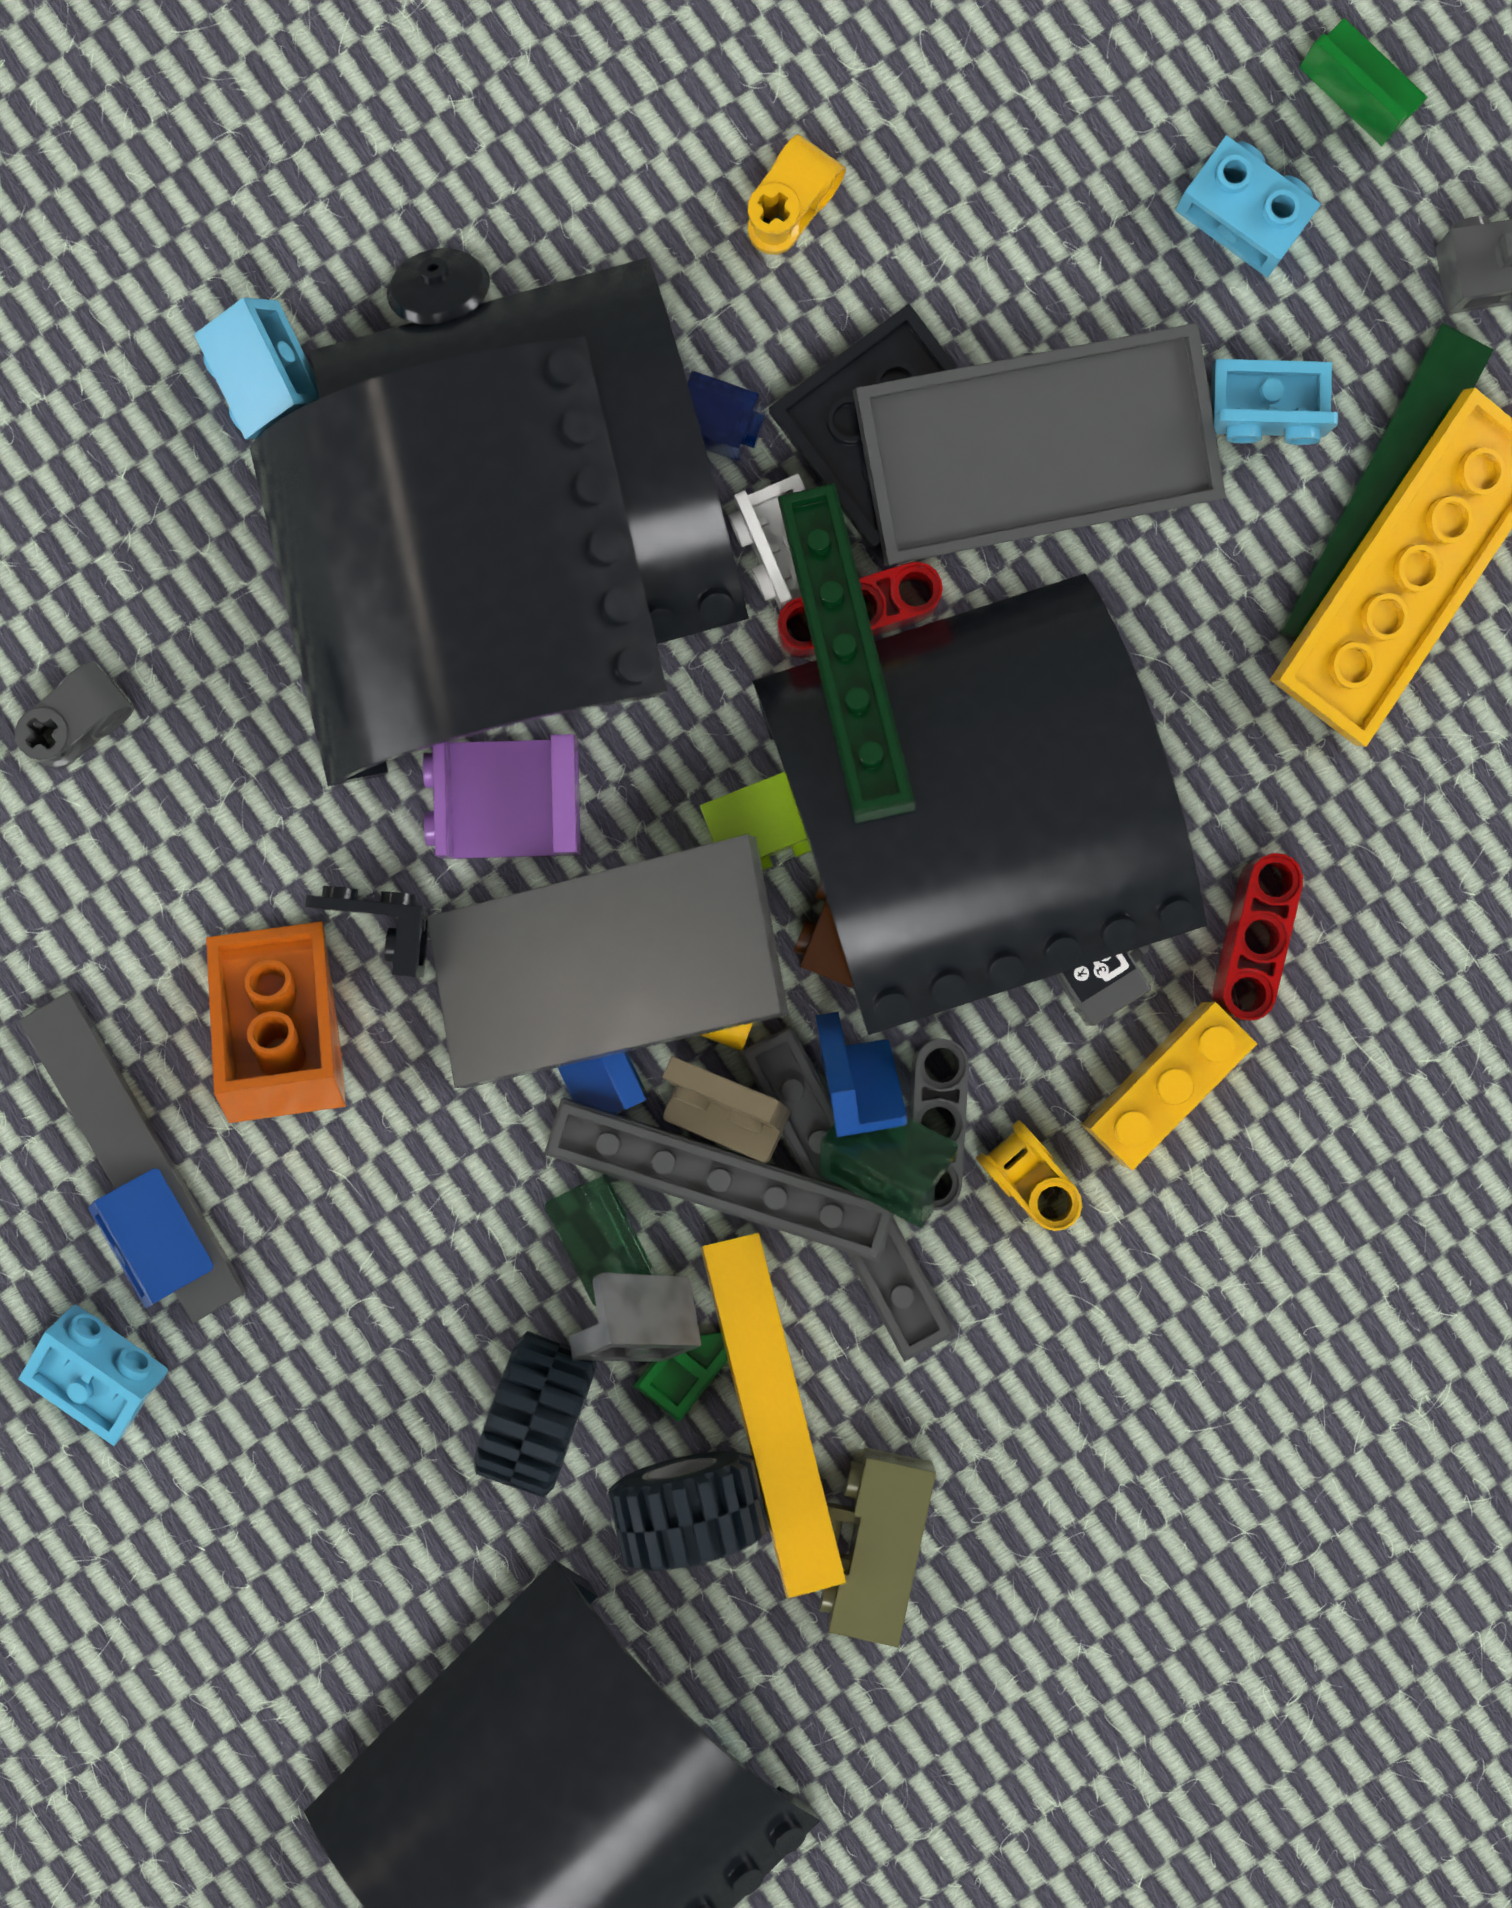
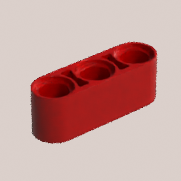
(883, 593)
(1277, 916)

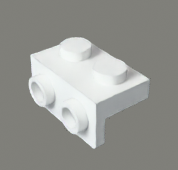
(761, 525)

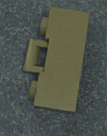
(889, 1521)

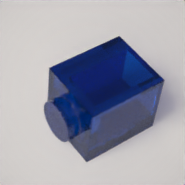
(725, 415)

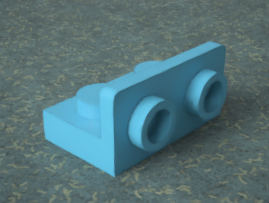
(92, 1373)

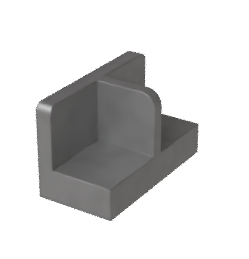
(639, 1319)

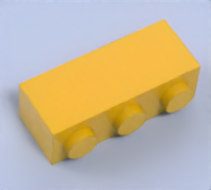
(1169, 1084)

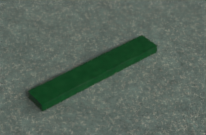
(1444, 371)
(846, 654)

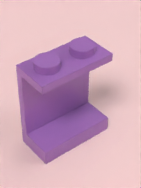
(504, 798)

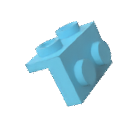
(1272, 400)

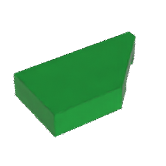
(682, 1379)

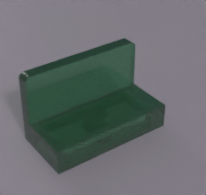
(890, 1167)
(597, 1232)

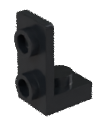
(403, 945)

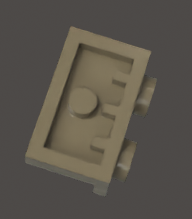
(724, 1111)

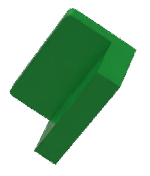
(1362, 81)

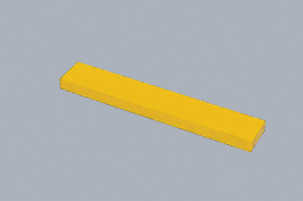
(773, 1415)

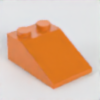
(273, 1023)

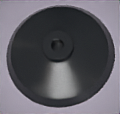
(438, 286)

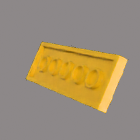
(1407, 574)

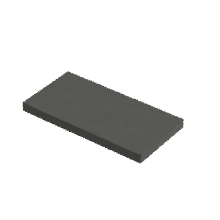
(1039, 443)
(607, 963)

